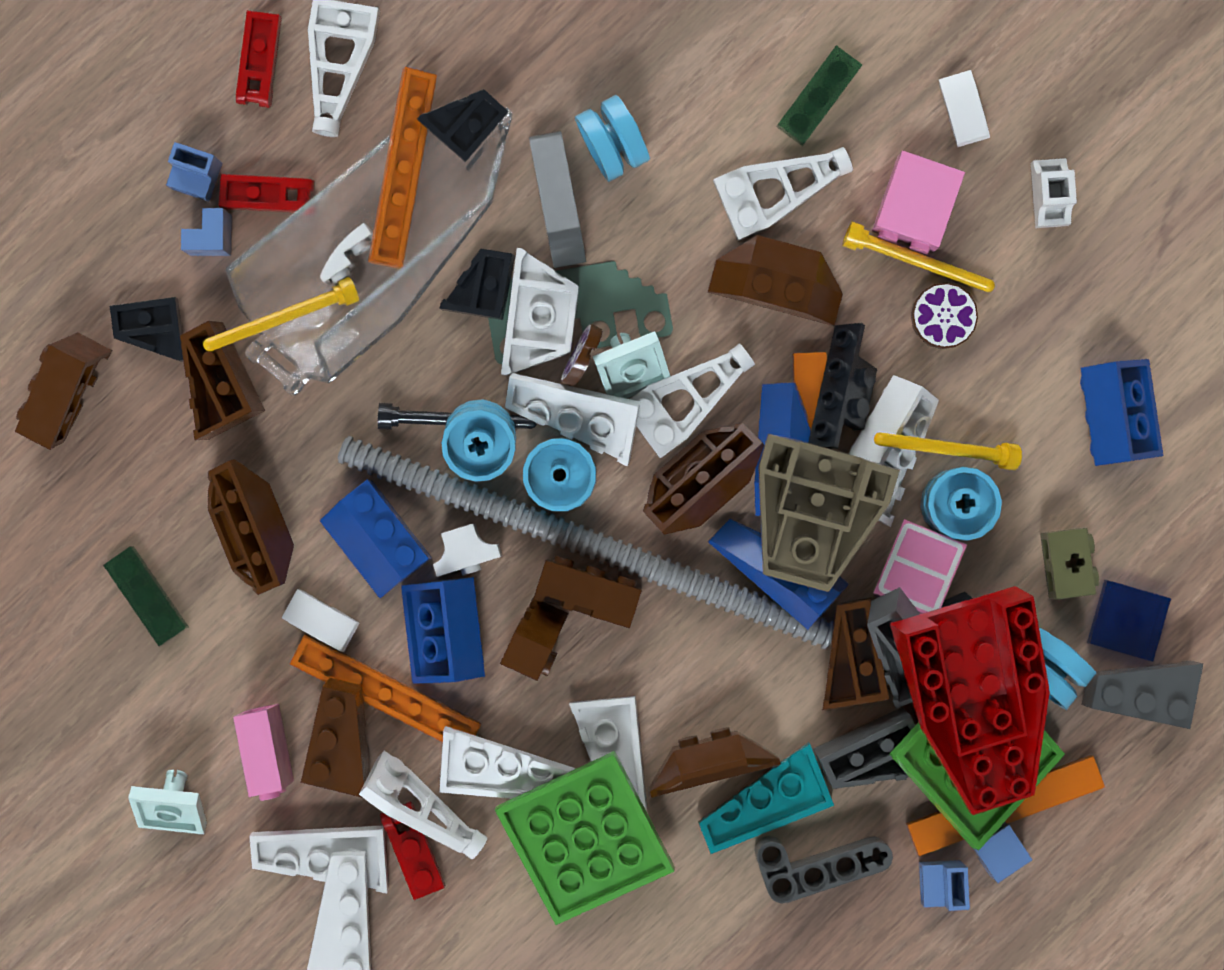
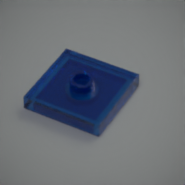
(1128, 620)

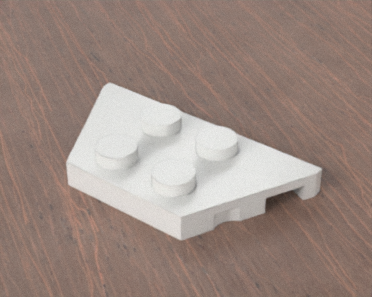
(539, 315)

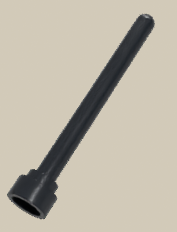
(392, 416)

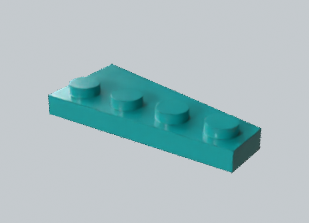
(769, 802)

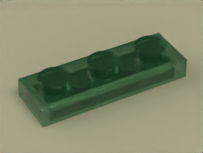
(819, 95)
(146, 596)

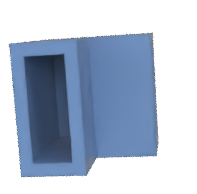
(193, 171)
(213, 238)
(1003, 854)
(944, 884)

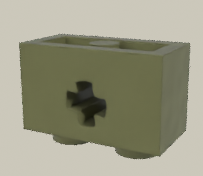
(1061, 547)

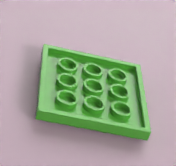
(924, 768)
(585, 838)

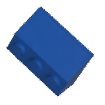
(1121, 411)
(375, 538)
(443, 631)

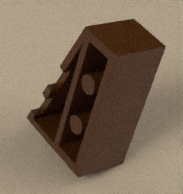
(217, 382)
(59, 389)
(588, 591)
(534, 639)
(854, 667)
(338, 743)

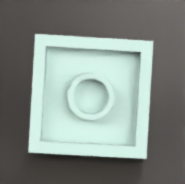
(631, 365)
(168, 807)

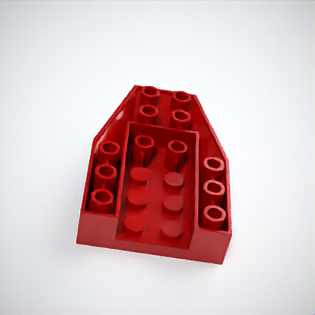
(980, 693)

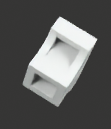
(1053, 192)
(465, 551)

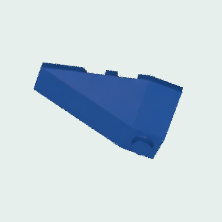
(780, 415)
(744, 550)

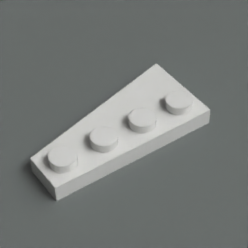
(587, 415)
(491, 769)
(310, 850)

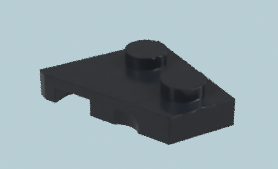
(465, 122)
(483, 287)
(150, 325)

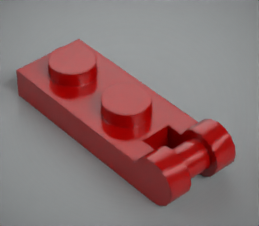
(258, 58)
(263, 192)
(414, 857)

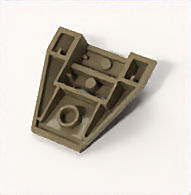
(817, 509)

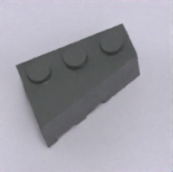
(883, 611)
(1149, 693)
(863, 753)

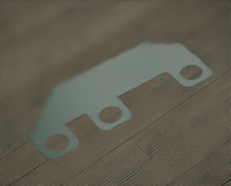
(600, 294)

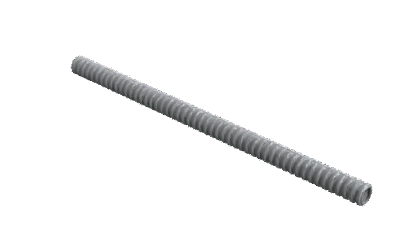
(580, 540)

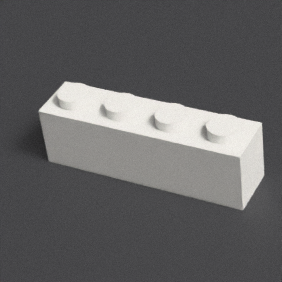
(901, 411)

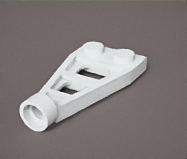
(346, 22)
(742, 203)
(654, 420)
(382, 791)

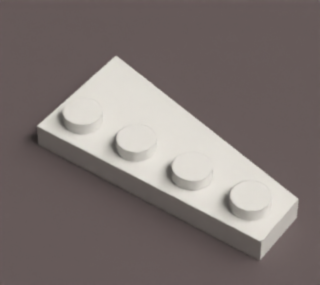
(611, 727)
(343, 918)

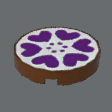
(944, 315)
(581, 355)

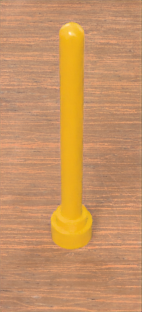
(859, 238)
(341, 293)
(1006, 455)

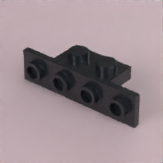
(844, 388)

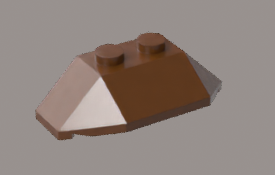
(779, 279)
(702, 478)
(249, 526)
(710, 760)

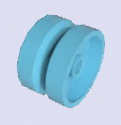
(617, 136)
(497, 437)
(558, 455)
(980, 500)
(1063, 663)

